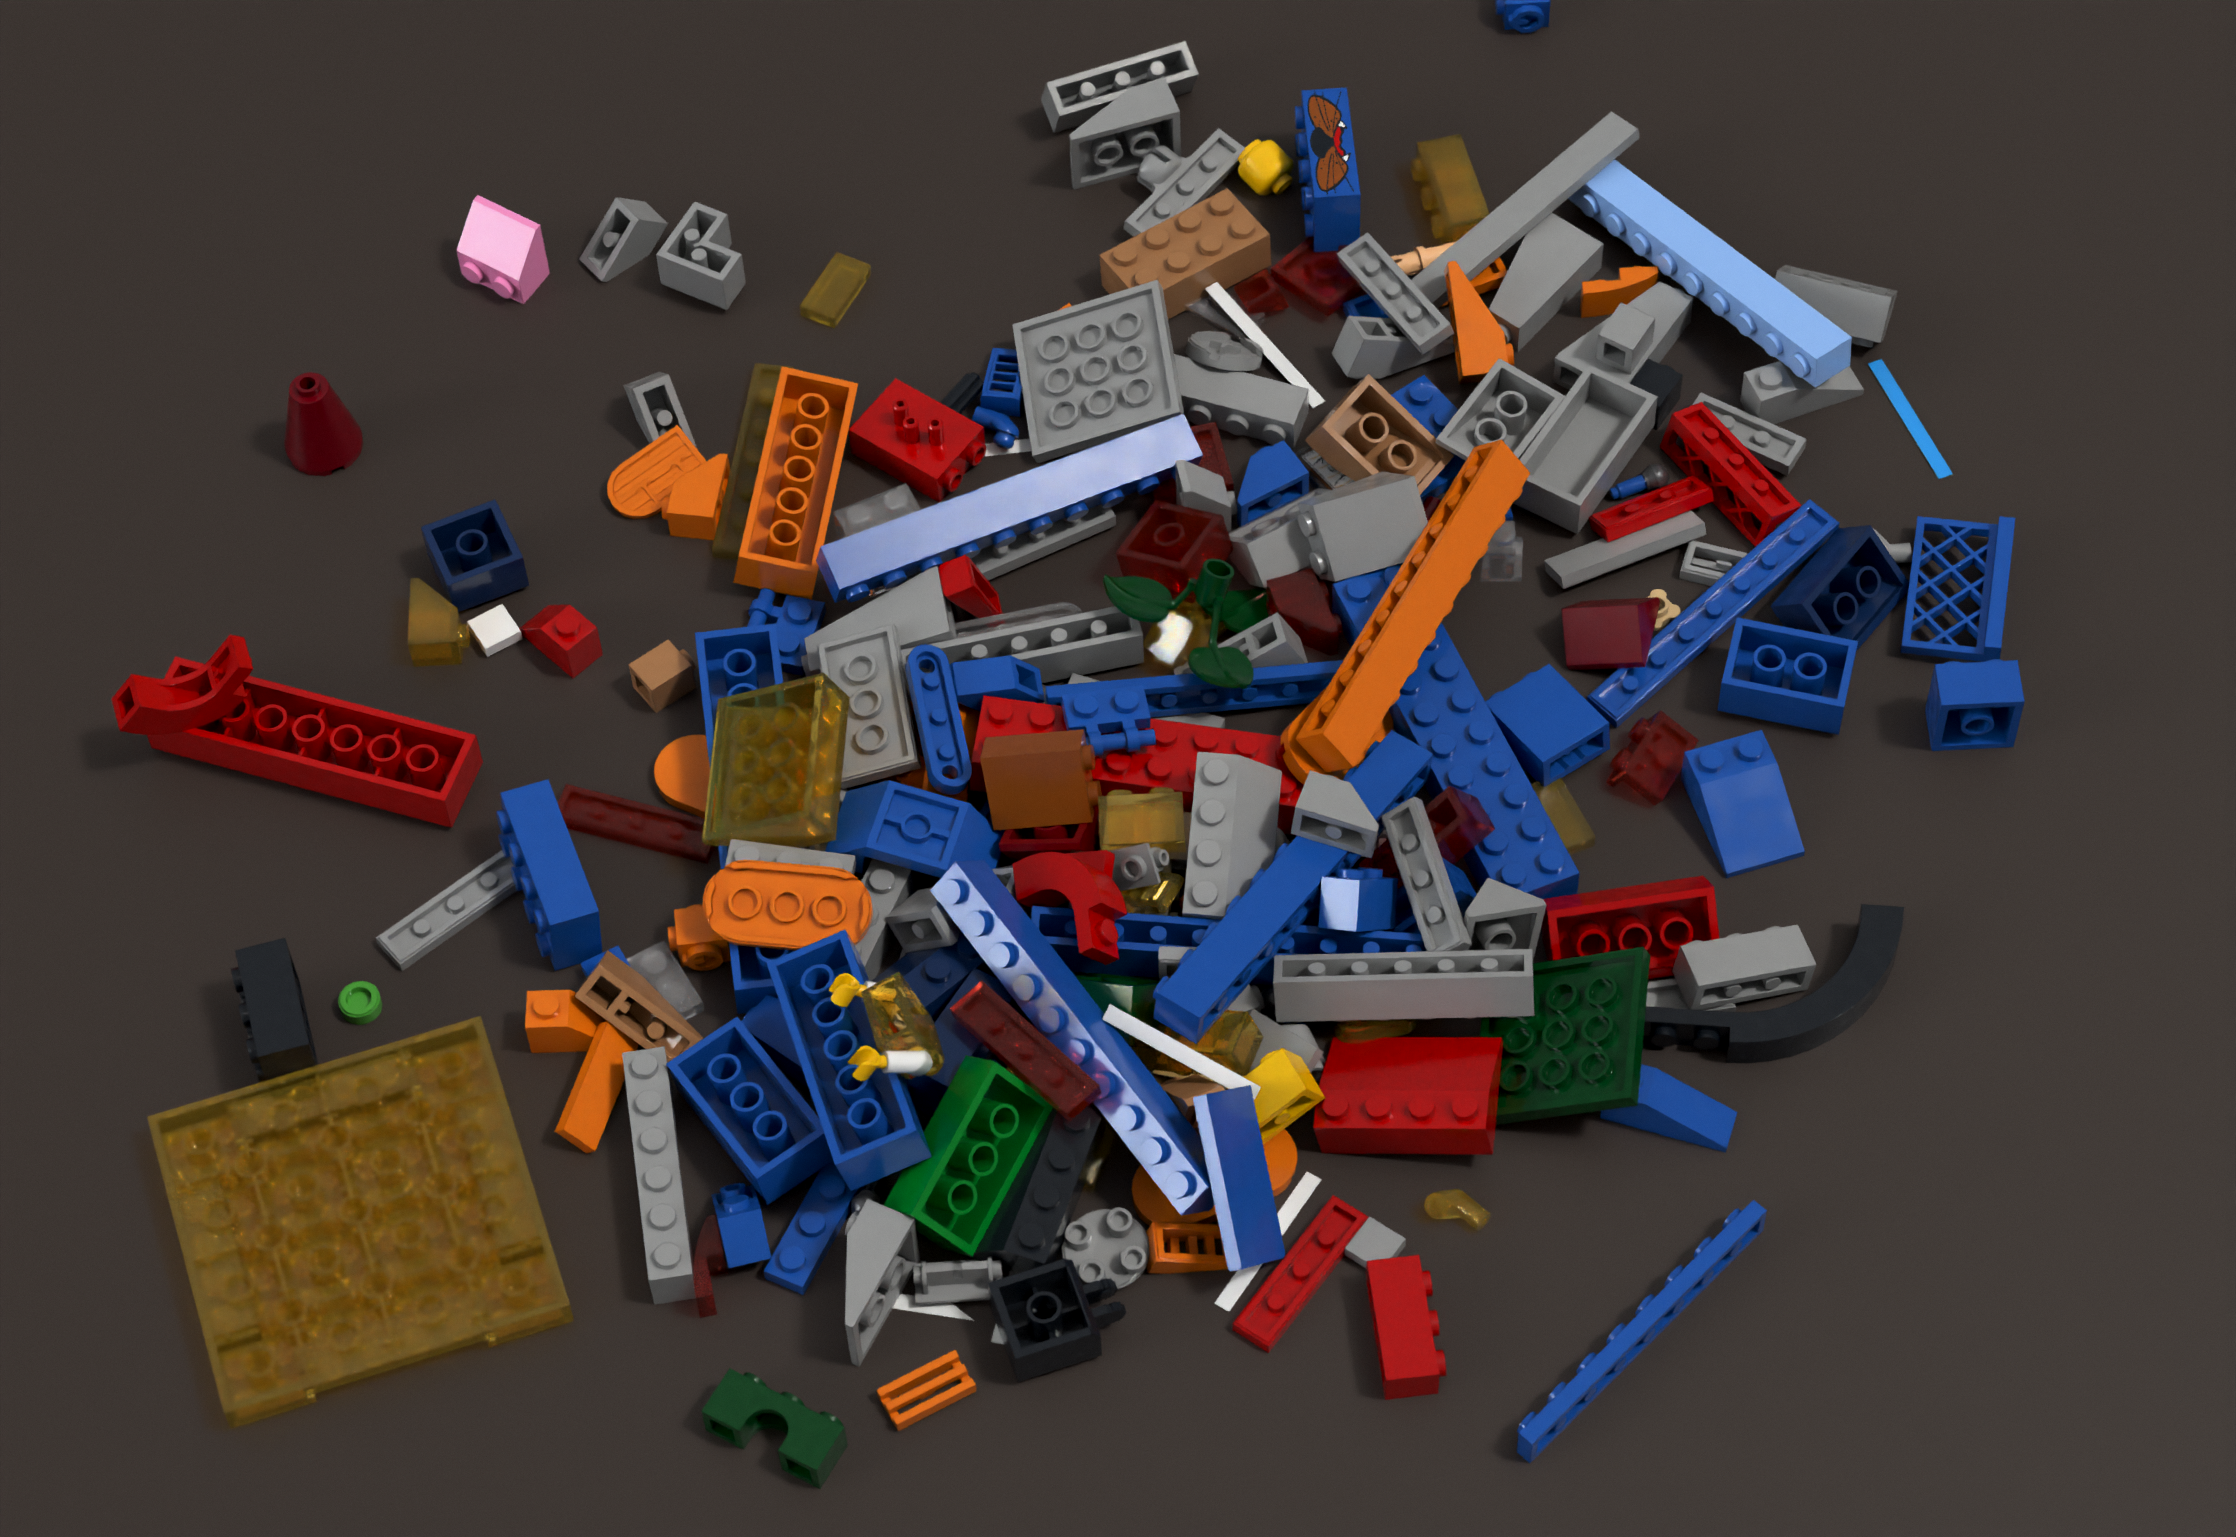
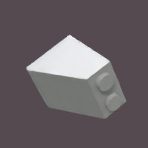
(1362, 525)

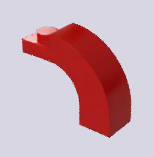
(187, 701)
(1058, 878)

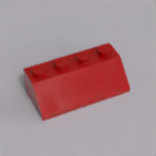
(1643, 915)

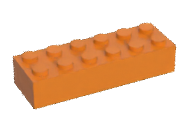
(795, 483)

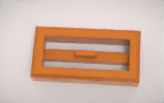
(919, 1376)

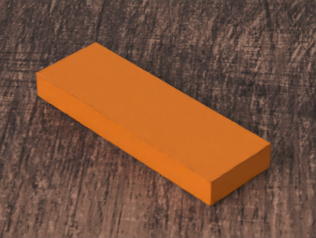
(595, 1088)

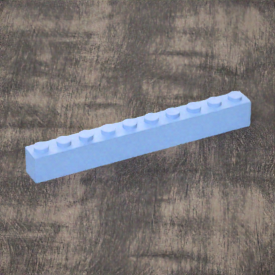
(1715, 274)

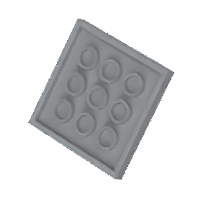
(1097, 371)

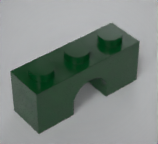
(746, 1406)

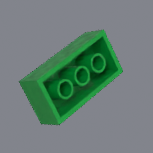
(976, 1153)

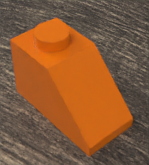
(697, 500)
(559, 1022)

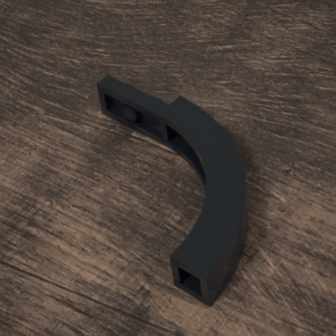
(1801, 1024)

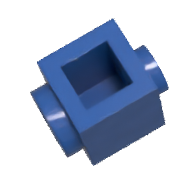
(1524, 15)

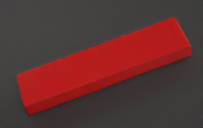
(1299, 1274)

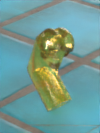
(1456, 1204)

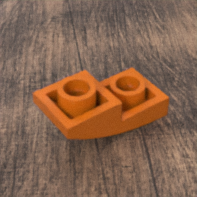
(1604, 296)

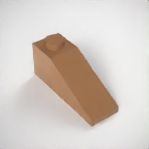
(636, 1007)

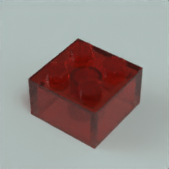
(1173, 545)

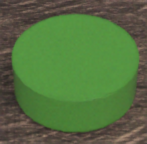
(360, 1002)

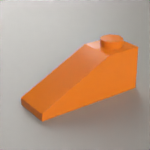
(1476, 334)

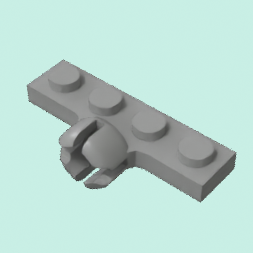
(1181, 181)

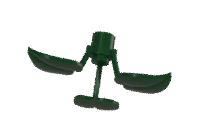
(1236, 609)

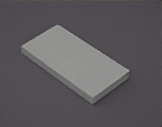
(880, 715)

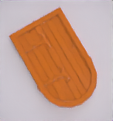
(648, 476)

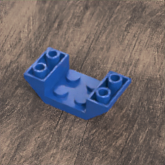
(912, 829)

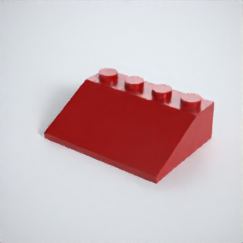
(1410, 1096)

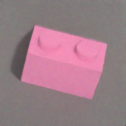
(502, 251)

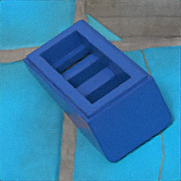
(1003, 402)

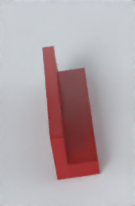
(1729, 466)

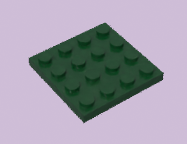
(1581, 1042)

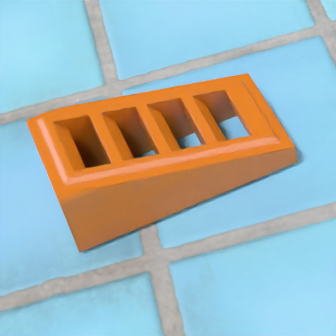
(1177, 1262)

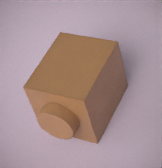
(663, 675)

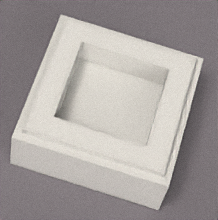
(494, 630)

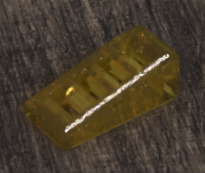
(1153, 898)

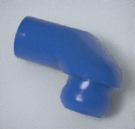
(1000, 423)

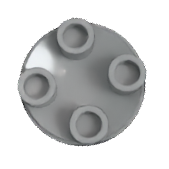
(1107, 1246)

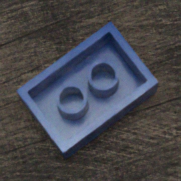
(1787, 675)

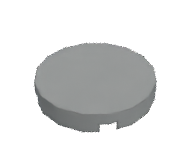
(1221, 352)

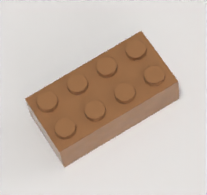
(1191, 252)

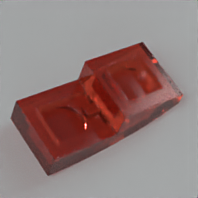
(708, 1261)

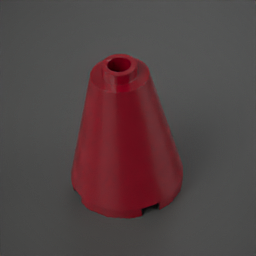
(319, 427)

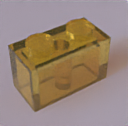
(1142, 818)

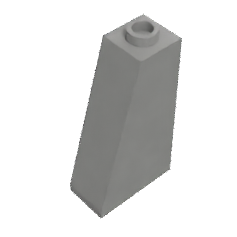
(1544, 277)
(1672, 315)
(914, 607)

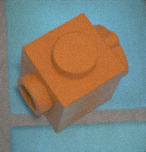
(696, 941)

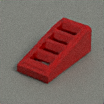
(968, 587)

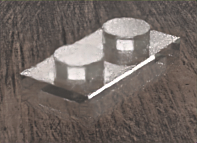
(668, 978)

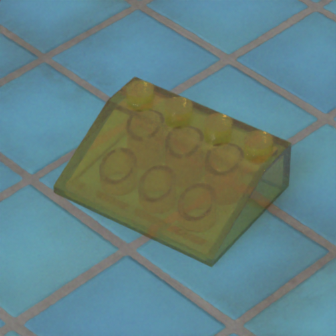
(777, 764)

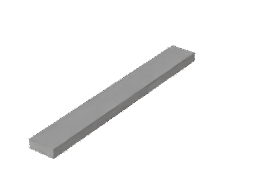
(1529, 204)

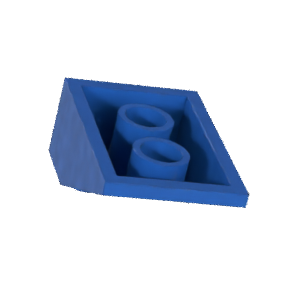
(1742, 803)

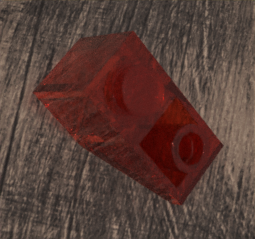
(1305, 608)

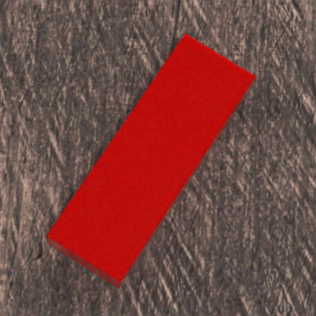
(1651, 508)

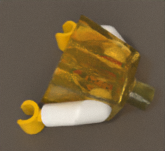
(899, 1027)

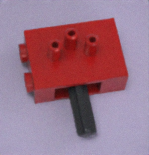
(921, 438)

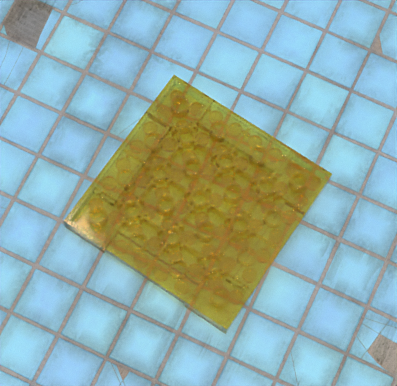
(357, 1219)

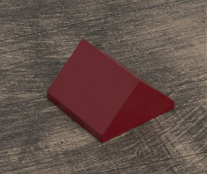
(1609, 632)
(1065, 839)

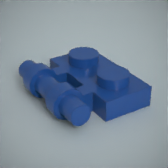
(793, 621)
(1110, 711)

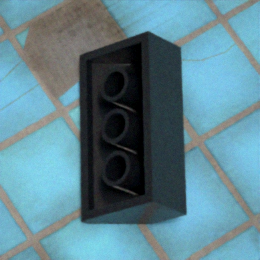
(1044, 1193)

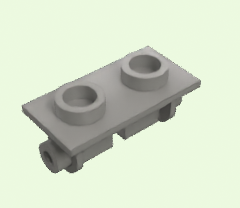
(1138, 866)
(954, 1280)

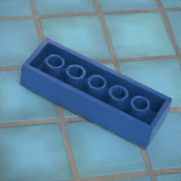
(867, 1122)

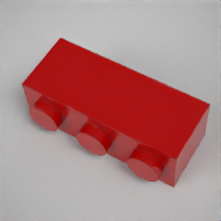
(1404, 1327)

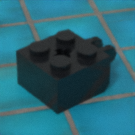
(1049, 1318)

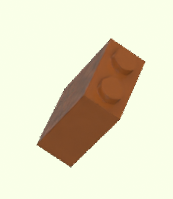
(1040, 779)

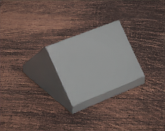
(1504, 918)

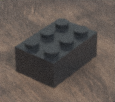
(273, 1010)

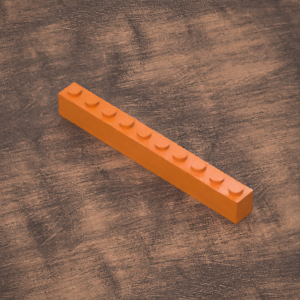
(1413, 607)

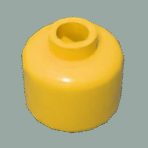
(1265, 167)

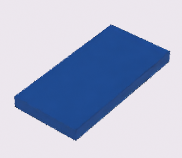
(1239, 1178)

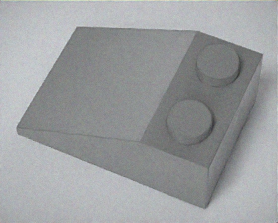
(1124, 134)
(1502, 407)
(878, 1266)

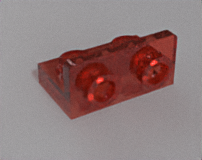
(1652, 756)

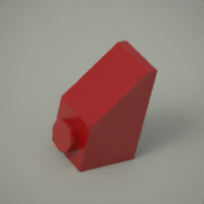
(564, 637)

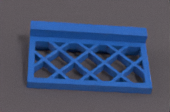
(1993, 596)

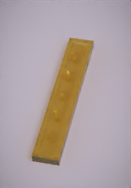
(746, 461)

